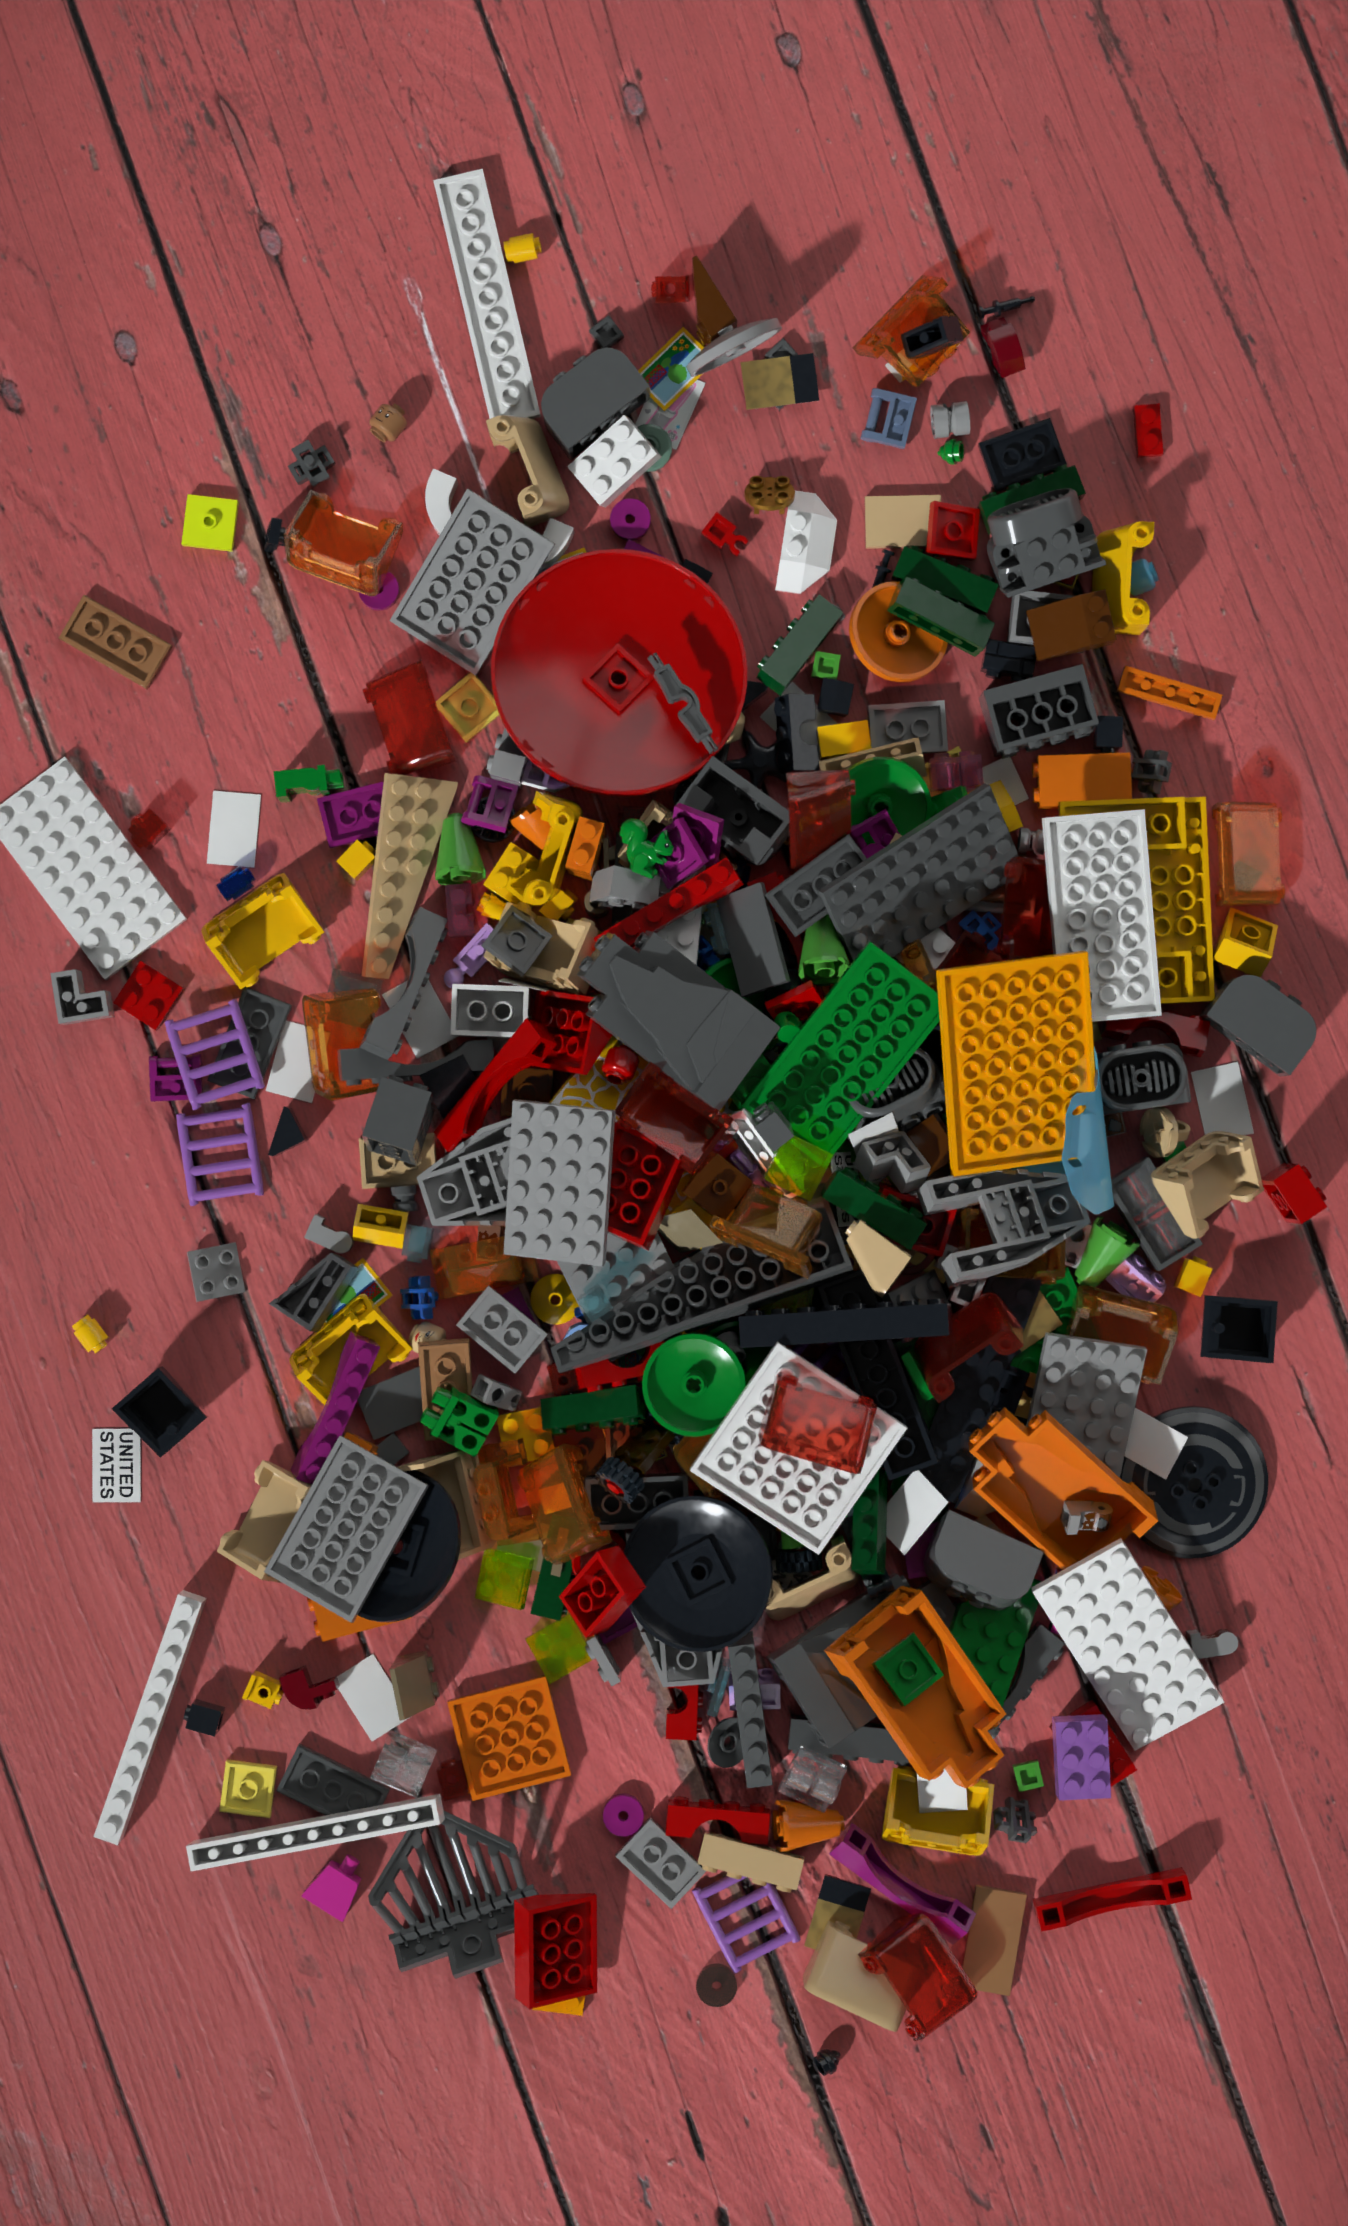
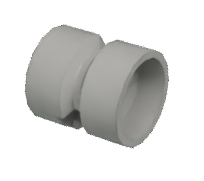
(950, 419)

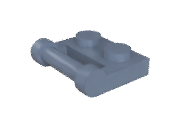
(897, 419)

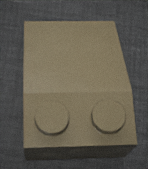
(413, 1683)

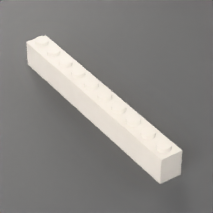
(150, 1717)
(315, 1832)

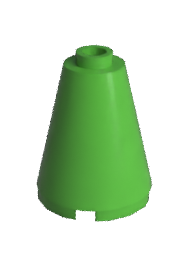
(458, 854)
(822, 954)
(1105, 1250)

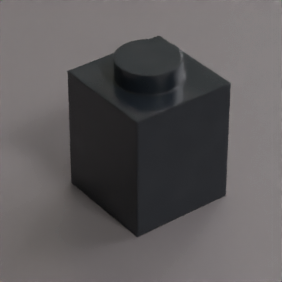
(1108, 734)
(204, 1717)

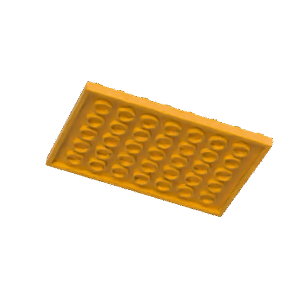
(1014, 1058)

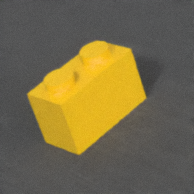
(843, 739)
(380, 1226)

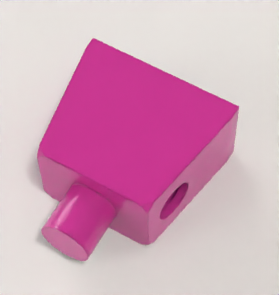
(334, 1887)

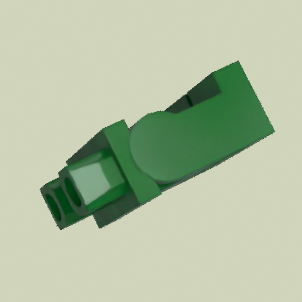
(307, 781)
(460, 1420)

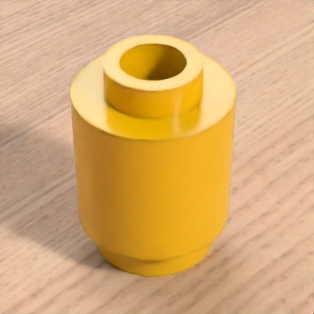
(522, 248)
(90, 1334)

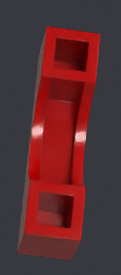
(1187, 1032)
(603, 1372)
(687, 1816)

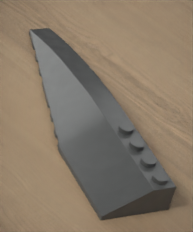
(702, 1292)

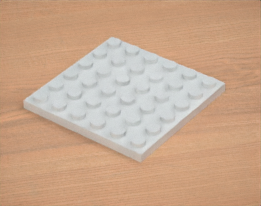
(785, 1490)

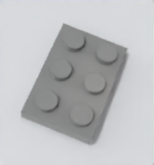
(909, 720)
(502, 1329)
(660, 1863)

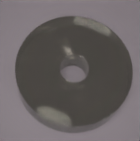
(722, 1995)

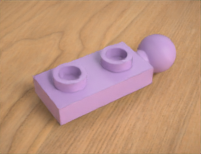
(469, 959)

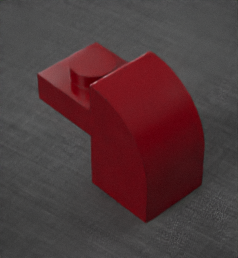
(1004, 346)
(302, 1692)

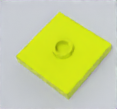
(210, 523)

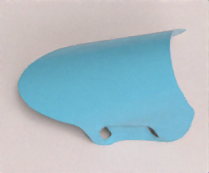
(1086, 1140)

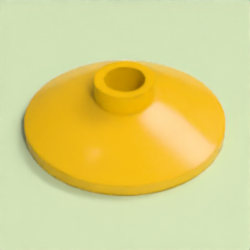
(541, 1300)

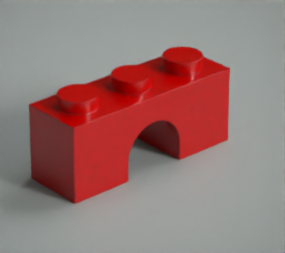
(683, 1722)

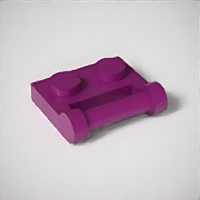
(498, 805)
(880, 828)
(171, 1086)

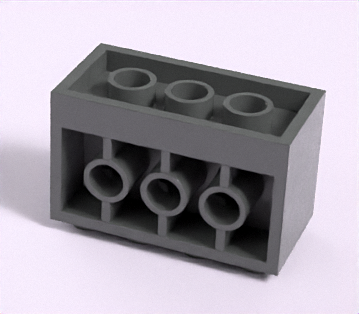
(1043, 695)
(399, 1120)

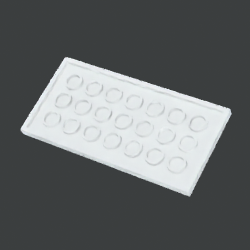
(86, 869)
(1105, 907)
(1127, 1644)

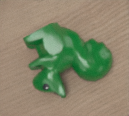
(642, 852)

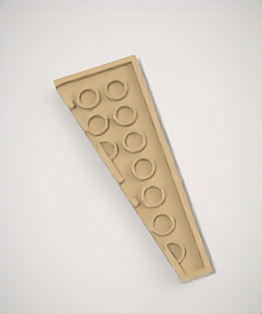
(405, 845)

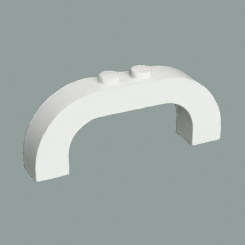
(438, 500)

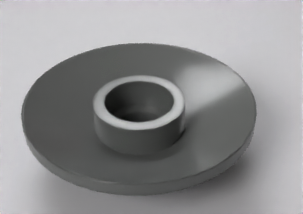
(725, 1743)

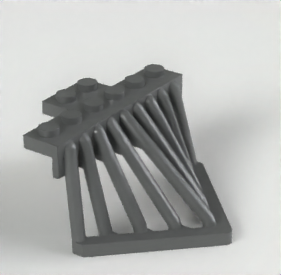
(470, 1932)

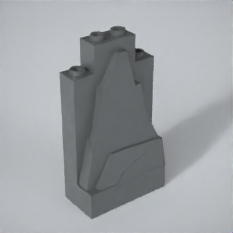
(675, 1015)
(825, 1696)

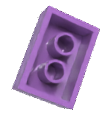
(1081, 1757)

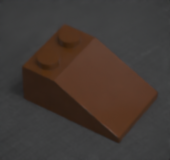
(711, 308)
(1071, 625)

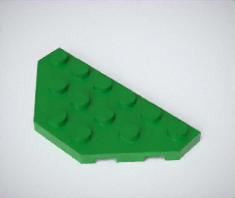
(994, 1639)

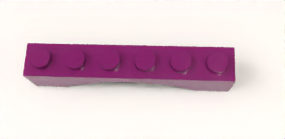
(350, 1378)
(861, 1855)

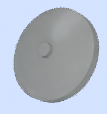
(733, 344)

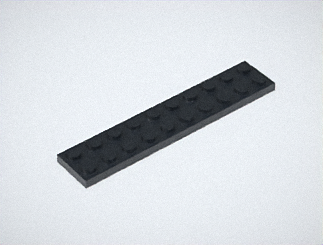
(974, 1392)

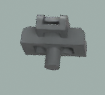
(309, 462)
(1152, 777)
(1013, 1817)

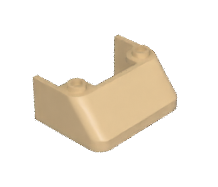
(455, 1473)

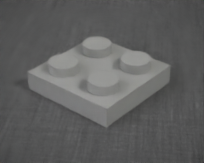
(607, 1665)

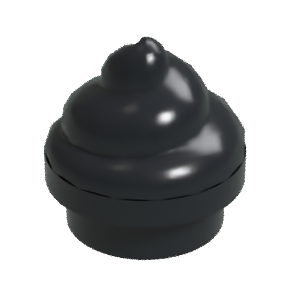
(826, 2061)

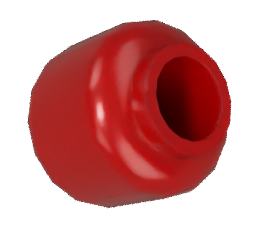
(620, 1065)

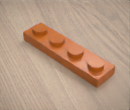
(1169, 692)

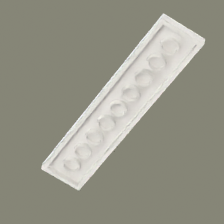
(486, 295)

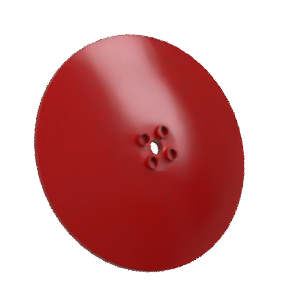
(603, 619)

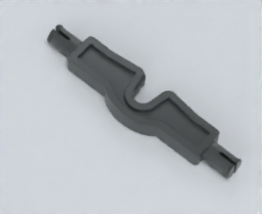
(676, 691)

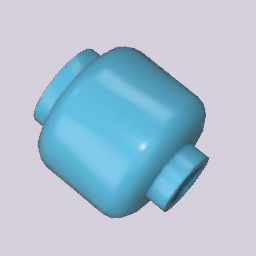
(1142, 577)

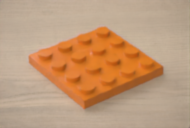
(509, 1737)

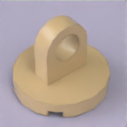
(1162, 1131)

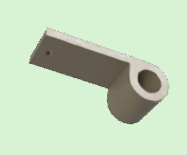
(592, 908)

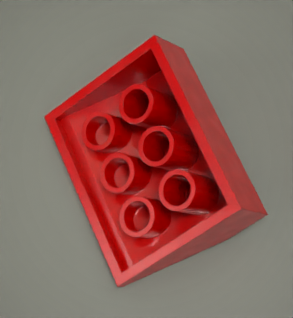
(576, 1034)
(640, 1188)
(555, 1948)

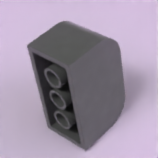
(592, 398)
(1262, 1022)
(979, 1563)

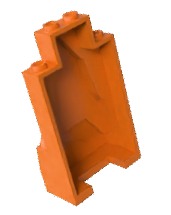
(1040, 1468)
(946, 1721)

